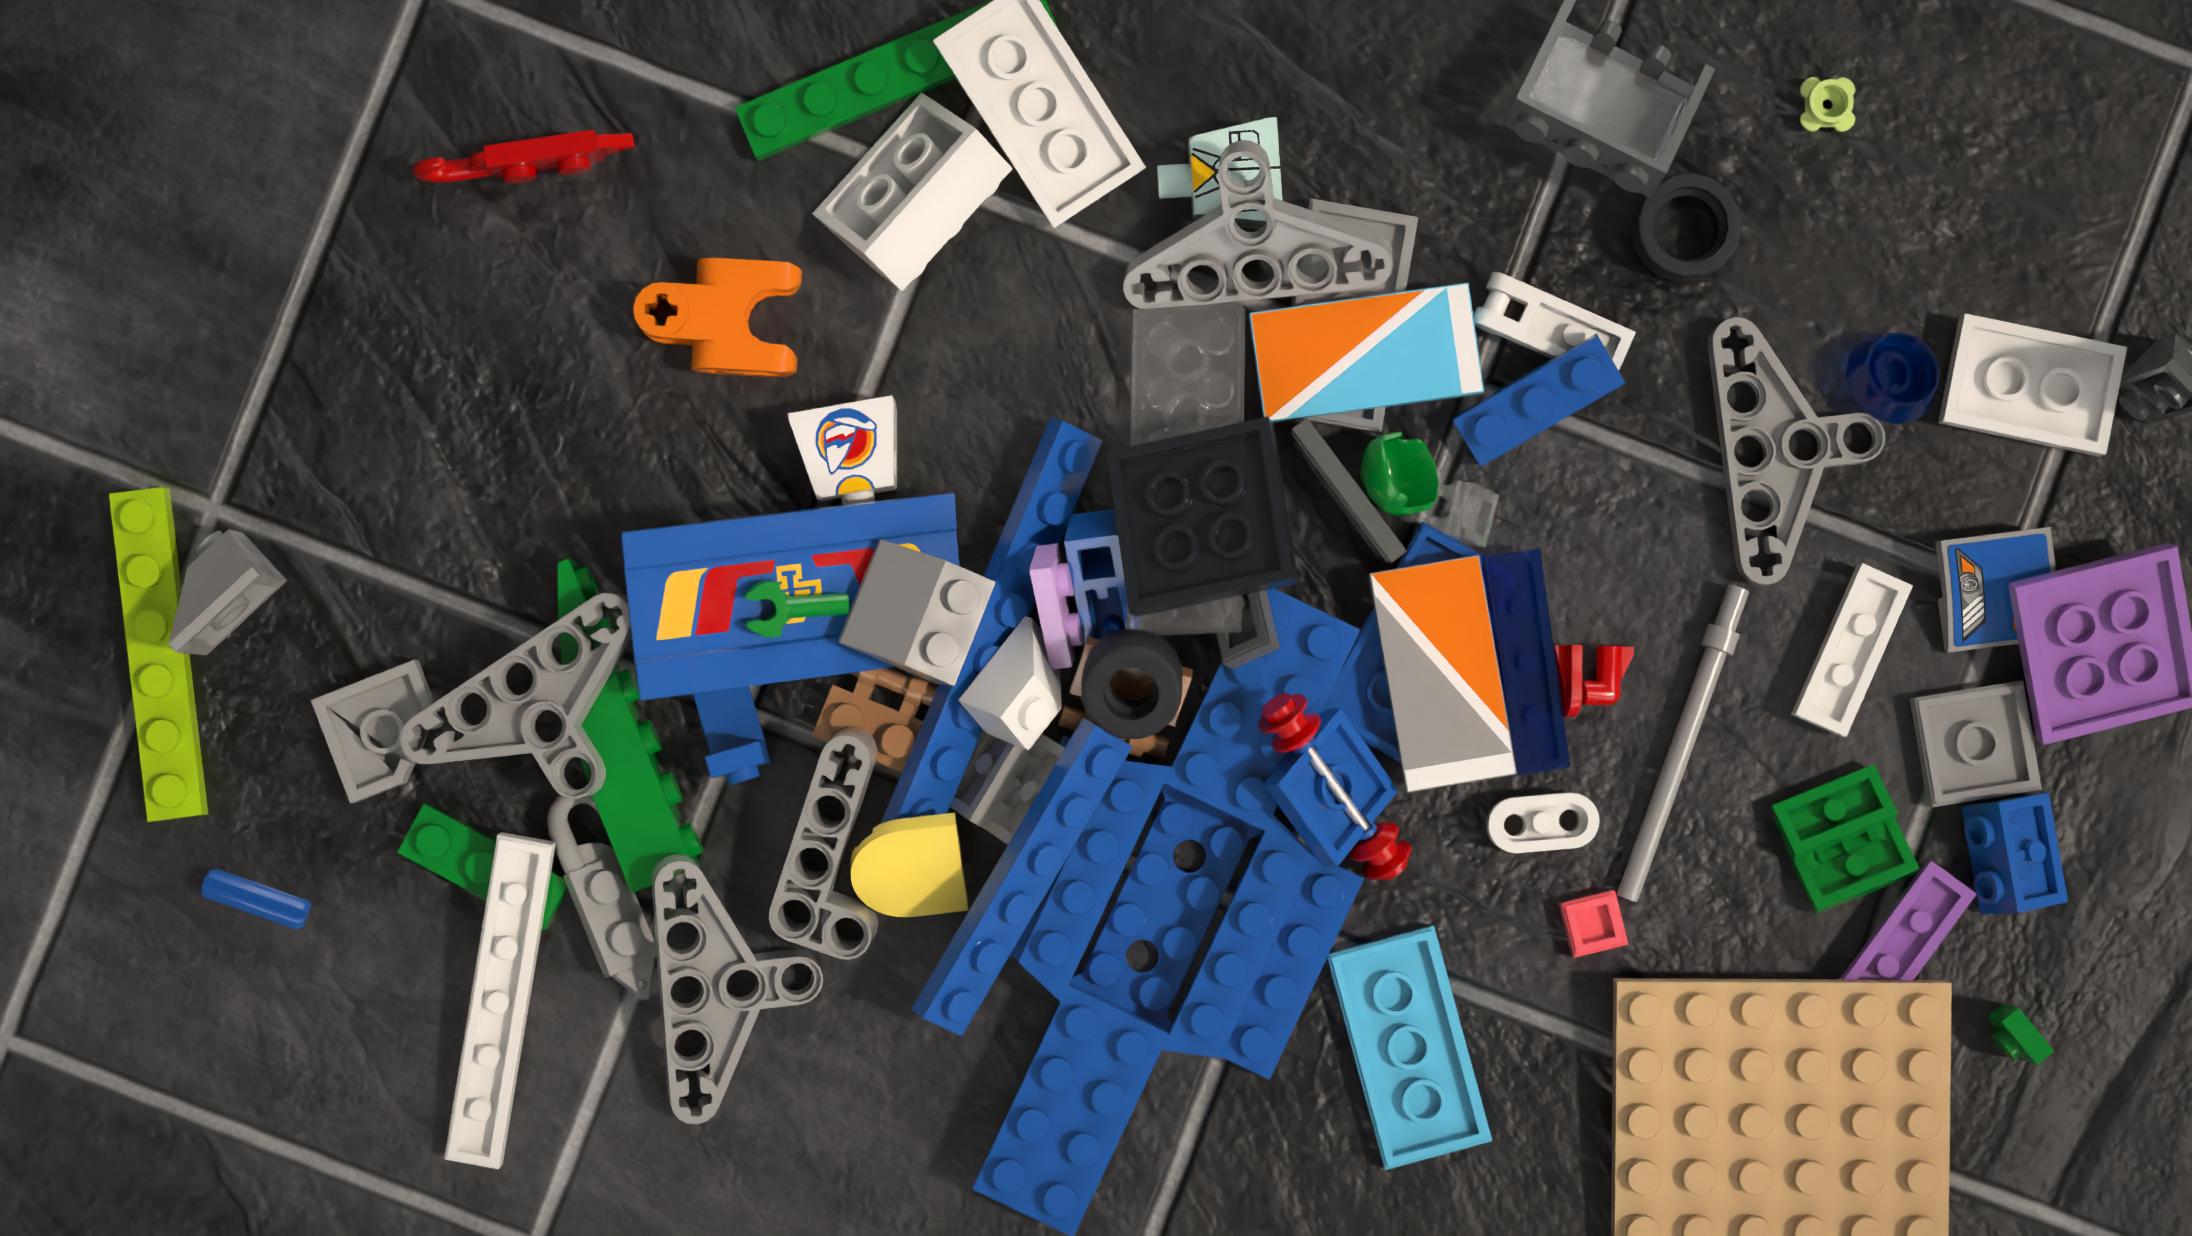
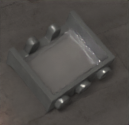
(1605, 104)

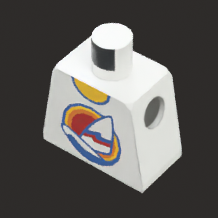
(849, 449)

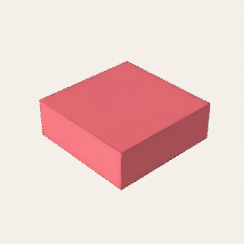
(1593, 923)

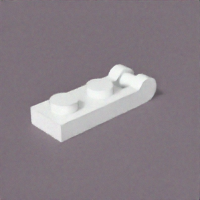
(1547, 322)

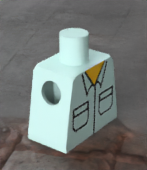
(1200, 176)

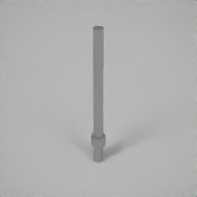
(1719, 641)

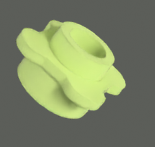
(1839, 92)

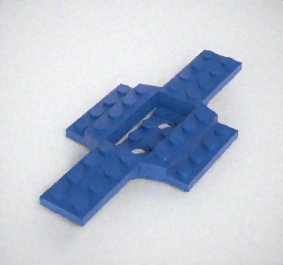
(1255, 966)

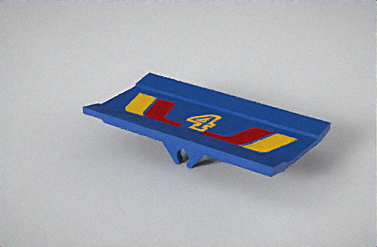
(692, 576)

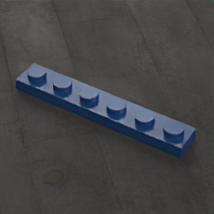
(1021, 878)

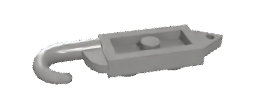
(604, 903)

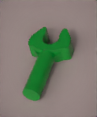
(790, 607)

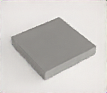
(1975, 743)

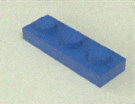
(1538, 400)

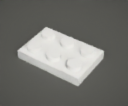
(2032, 385)

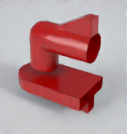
(1605, 691)

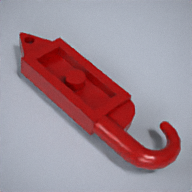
(522, 159)

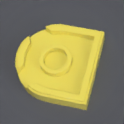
(911, 867)

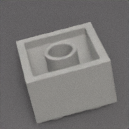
(916, 612)

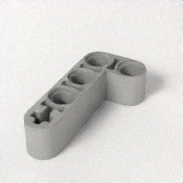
(832, 839)

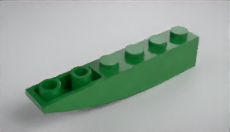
(636, 795)

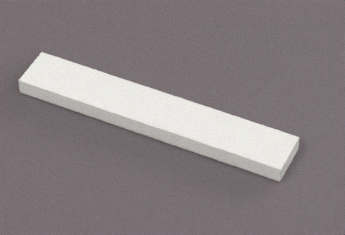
(499, 1000)

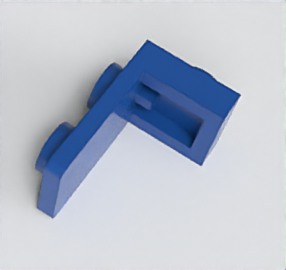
(732, 734)

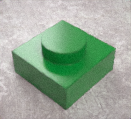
(2018, 1036)

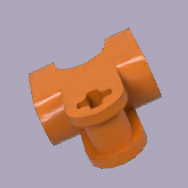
(716, 316)

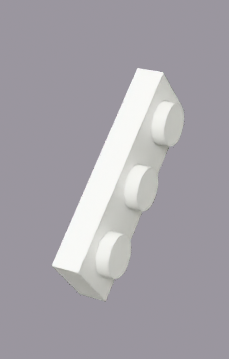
(1851, 650)

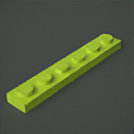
(157, 673)

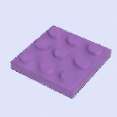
(2104, 643)

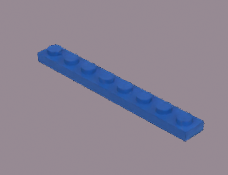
(1035, 520)

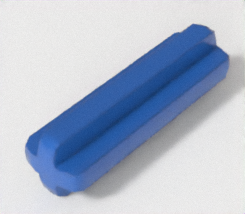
(256, 898)

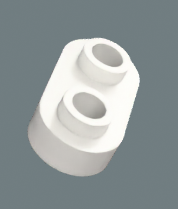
(1541, 822)

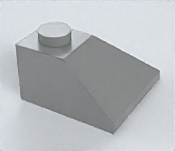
(221, 591)

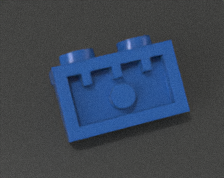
(2014, 854)

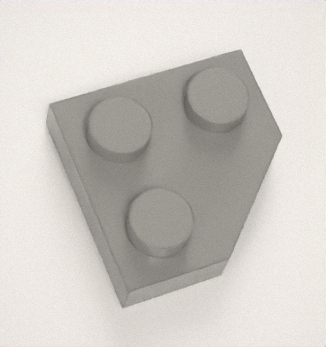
(365, 728)

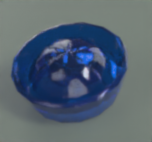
(1893, 377)

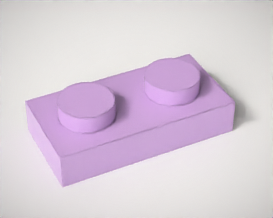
(1052, 590)

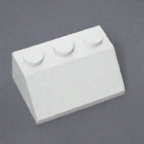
(913, 190)

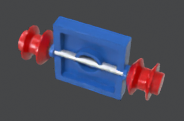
(1332, 787)

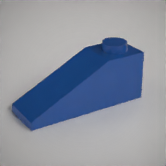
(1096, 573)

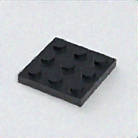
(1201, 517)

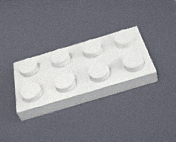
(1039, 105)

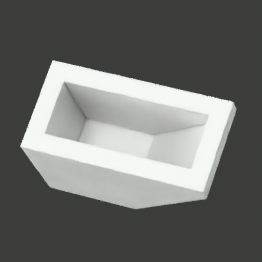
(1016, 689)

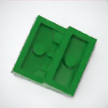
(1844, 839)

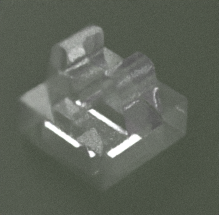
(1469, 513)

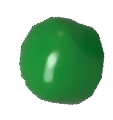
(1399, 475)

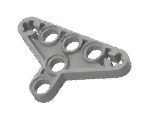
(1283, 240)
(1772, 421)
(512, 717)
(715, 1013)

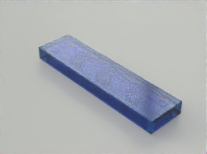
(1526, 659)

